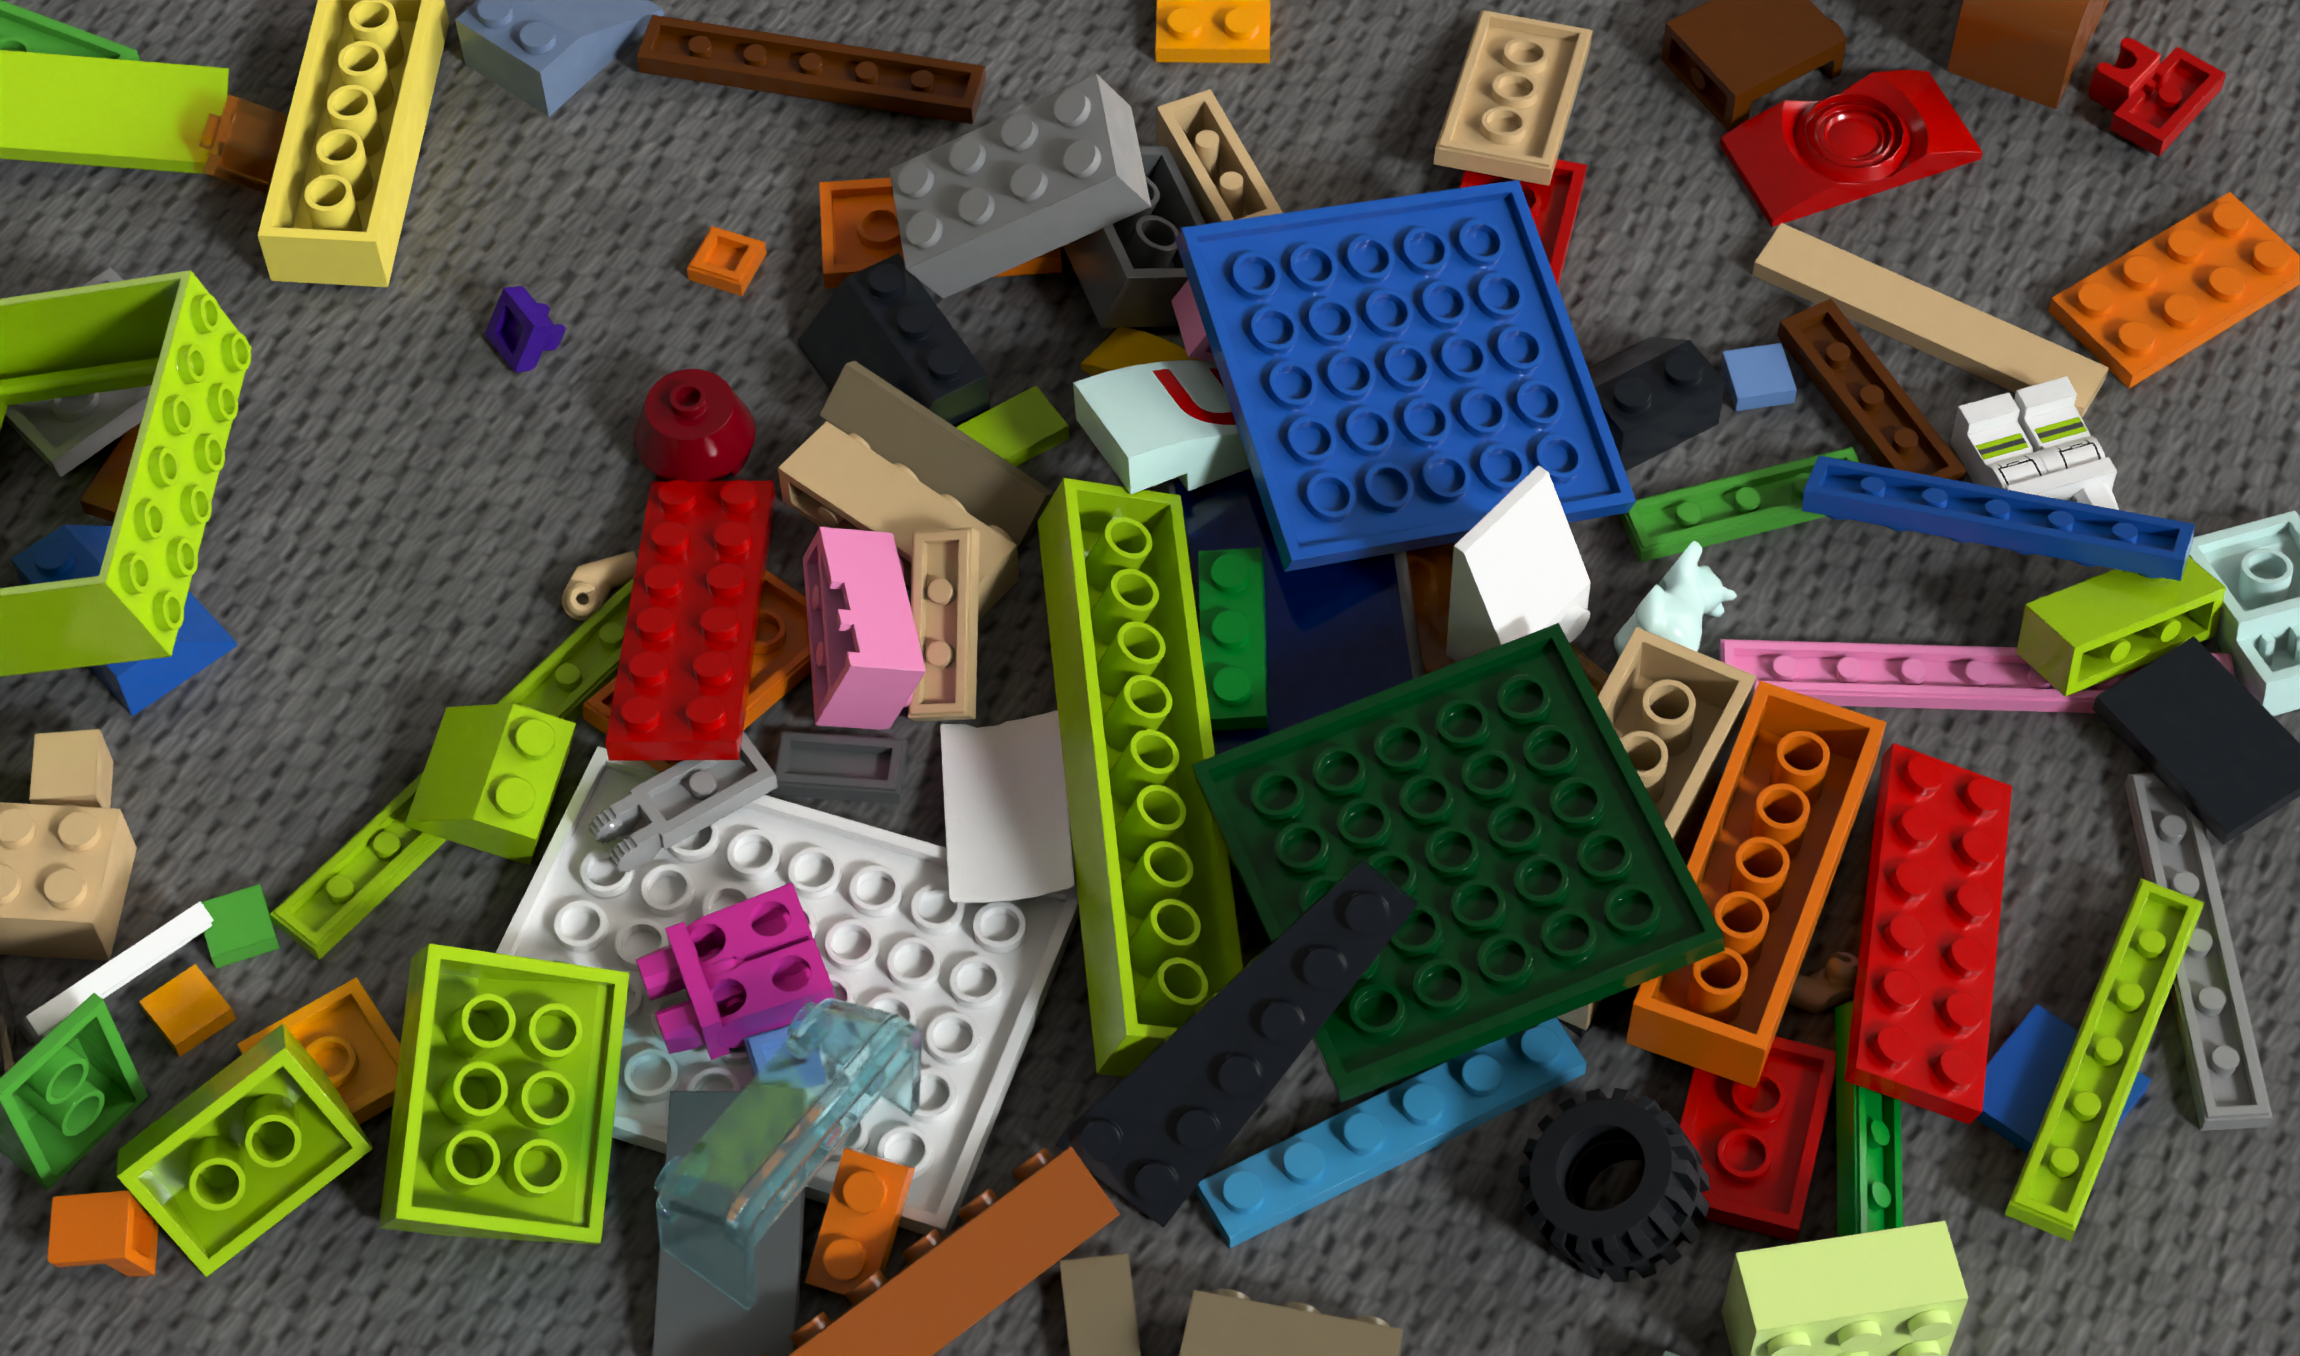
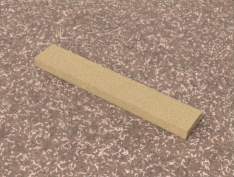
(1923, 316)

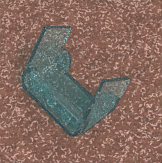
(780, 1136)

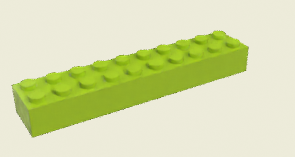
(1130, 728)

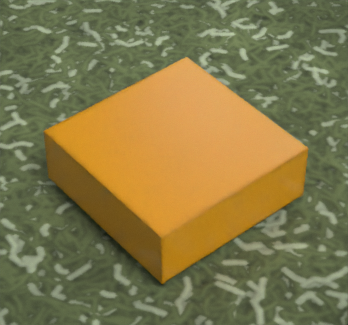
(187, 1010)

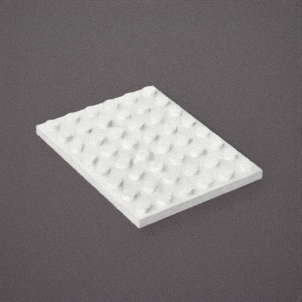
(886, 939)

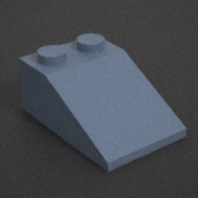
(548, 46)

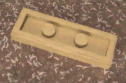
(945, 622)

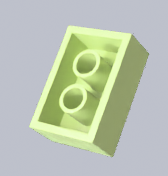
(1848, 1296)

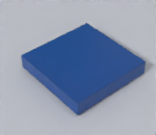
(2026, 1074)

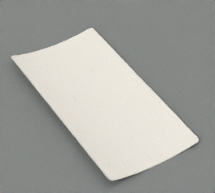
(1006, 810)

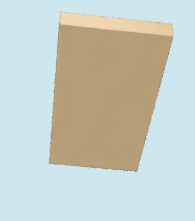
(1513, 97)

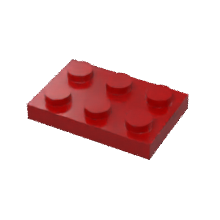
(1761, 1139)

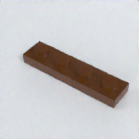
(1866, 393)

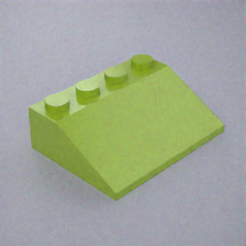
(504, 1098)

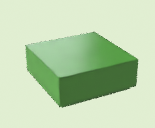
(240, 926)

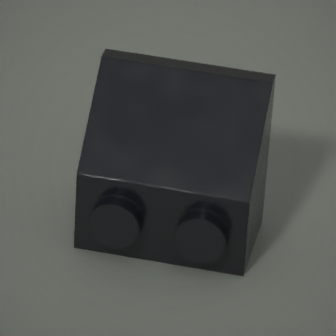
(1657, 396)

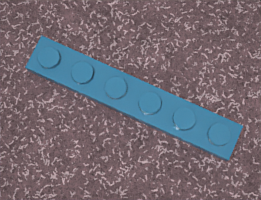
(1388, 1130)

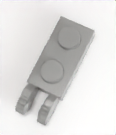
(681, 804)

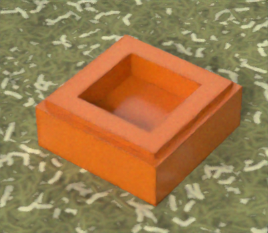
(726, 260)

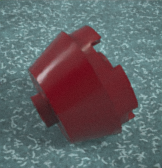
(694, 428)

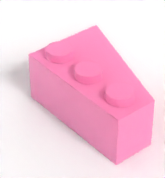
(859, 629)

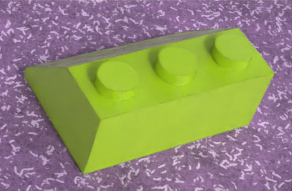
(242, 1151)

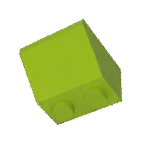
(492, 778)

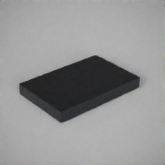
(2205, 739)

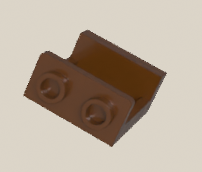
(1747, 49)

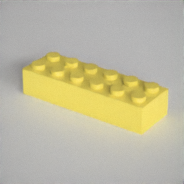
(352, 141)

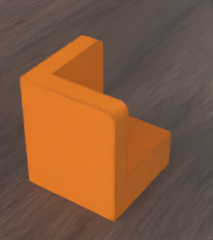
(103, 1230)

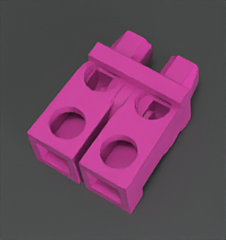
(741, 972)

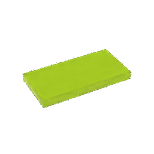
(107, 111)

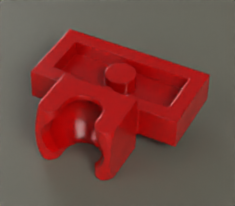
(2154, 98)

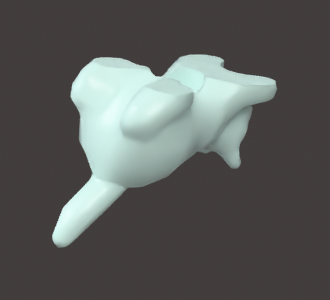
(1678, 603)

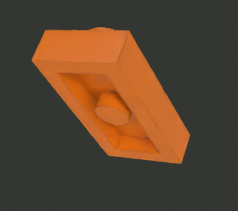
(859, 1221)

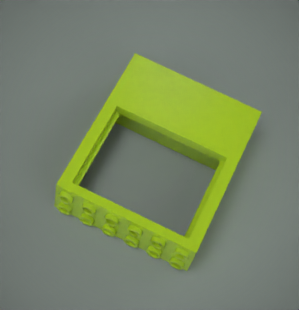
(112, 339)

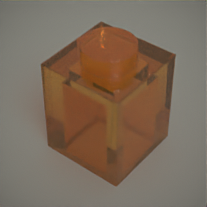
(243, 143)

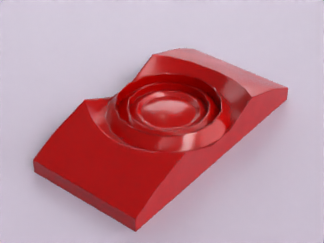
(1848, 145)

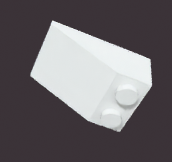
(1517, 573)

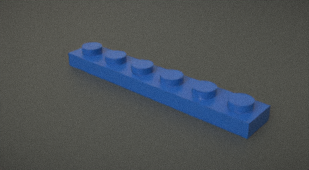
(1999, 518)

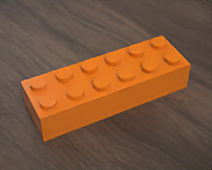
(1765, 877)

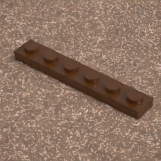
(812, 69)

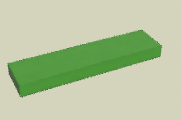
(1723, 508)

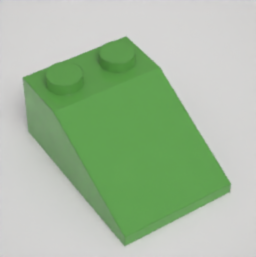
(67, 1094)

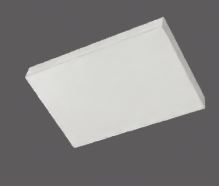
(117, 971)

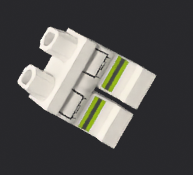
(2034, 445)

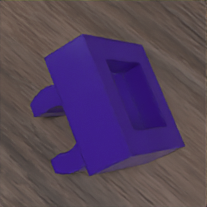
(522, 329)

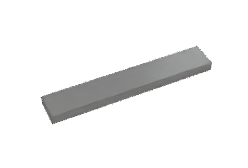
(2208, 985)

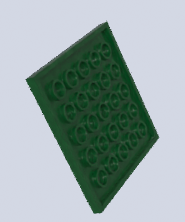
(1508, 823)

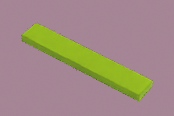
(2104, 1060)

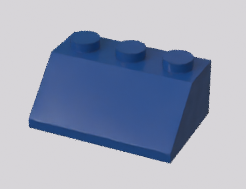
(201, 640)

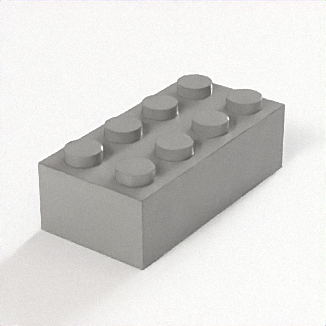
(1019, 187)

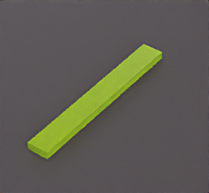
(386, 850)

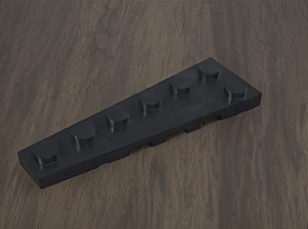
(1203, 1083)

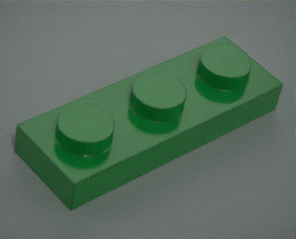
(1234, 637)

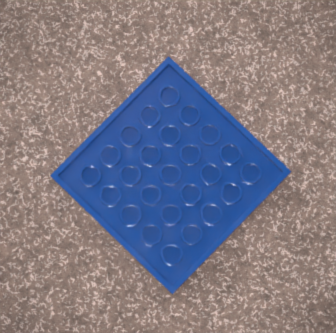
(1399, 369)

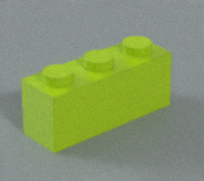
(2116, 624)

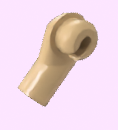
(593, 583)

